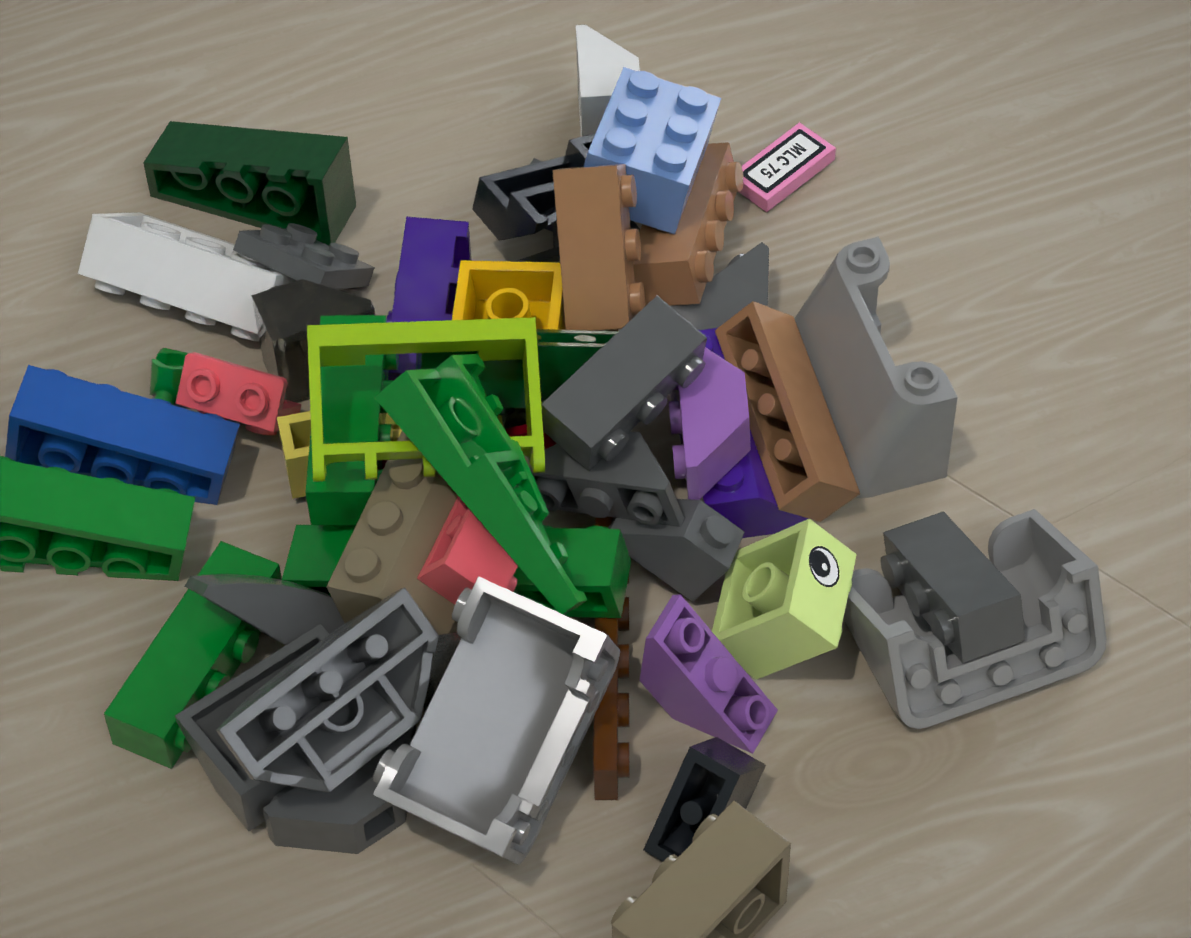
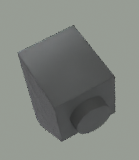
(687, 555)

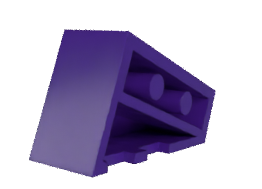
(428, 275)

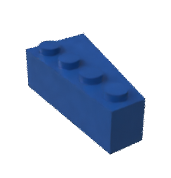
(118, 435)

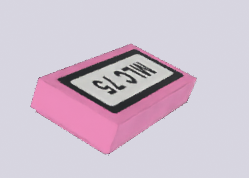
(785, 166)

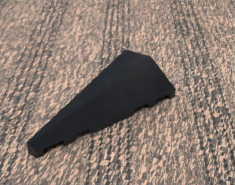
(523, 198)

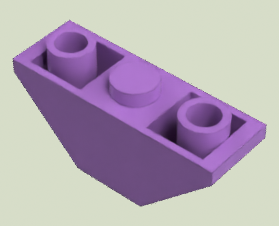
(713, 425)
(701, 680)

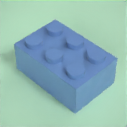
(660, 138)

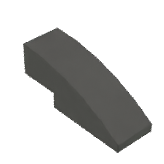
(269, 604)

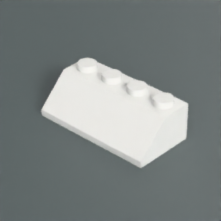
(176, 269)

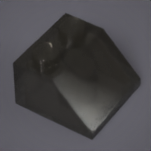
(282, 327)

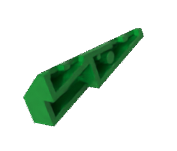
(467, 445)

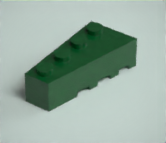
(255, 175)

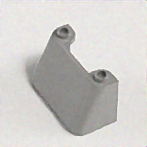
(887, 416)
(1060, 618)
(501, 721)

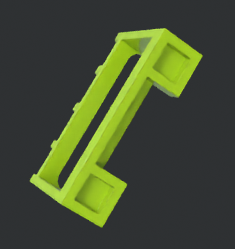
(351, 342)

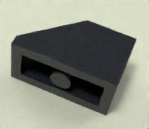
(705, 785)

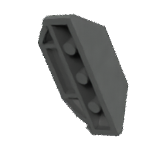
(337, 700)

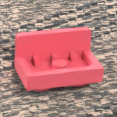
(234, 393)

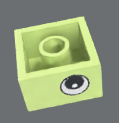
(784, 599)

